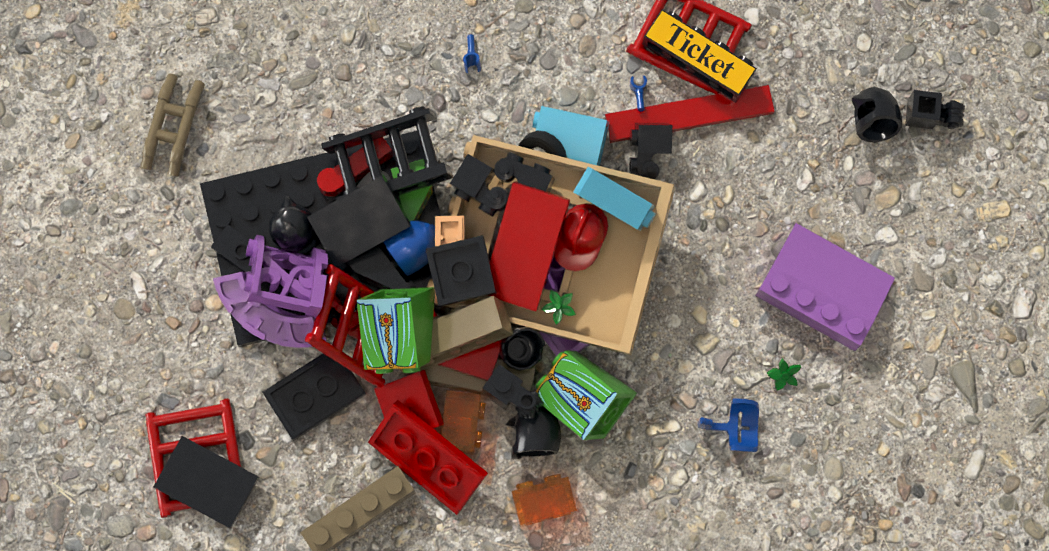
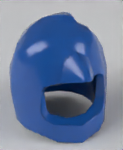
(410, 246)

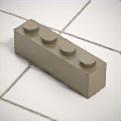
(468, 330)
(451, 379)
(358, 511)

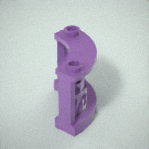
(309, 269)
(260, 319)

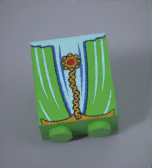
(396, 329)
(583, 395)

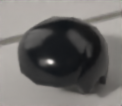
(522, 348)

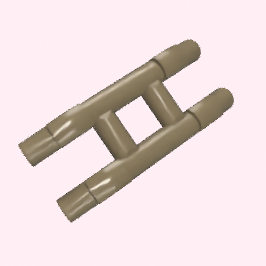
(177, 139)

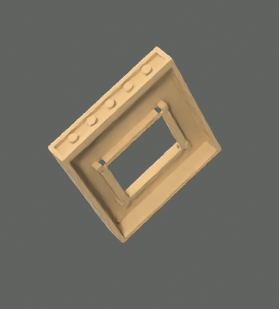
(611, 290)

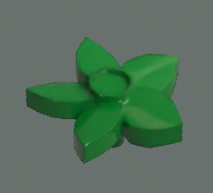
(559, 306)
(784, 374)

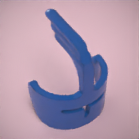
(749, 419)

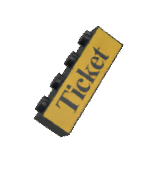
(699, 55)

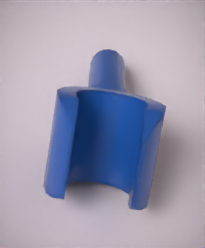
(471, 57)
(639, 92)

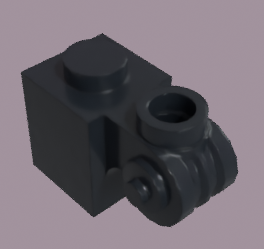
(926, 111)
(647, 141)
(512, 167)
(473, 182)
(507, 390)

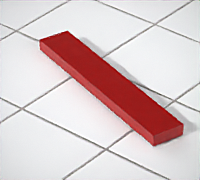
(693, 112)

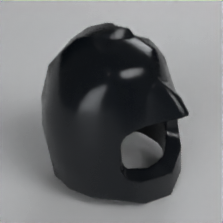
(876, 115)
(291, 227)
(536, 436)

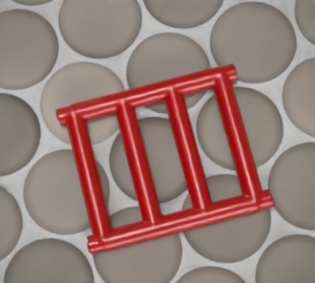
(715, 14)
(335, 350)
(157, 449)

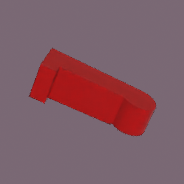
(330, 179)

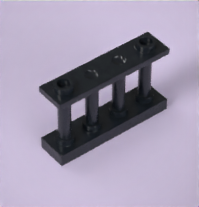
(407, 179)

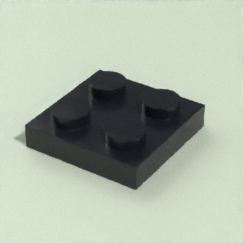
(461, 271)

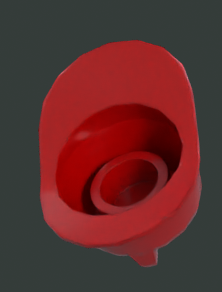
(581, 237)

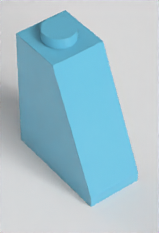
(579, 134)
(615, 199)

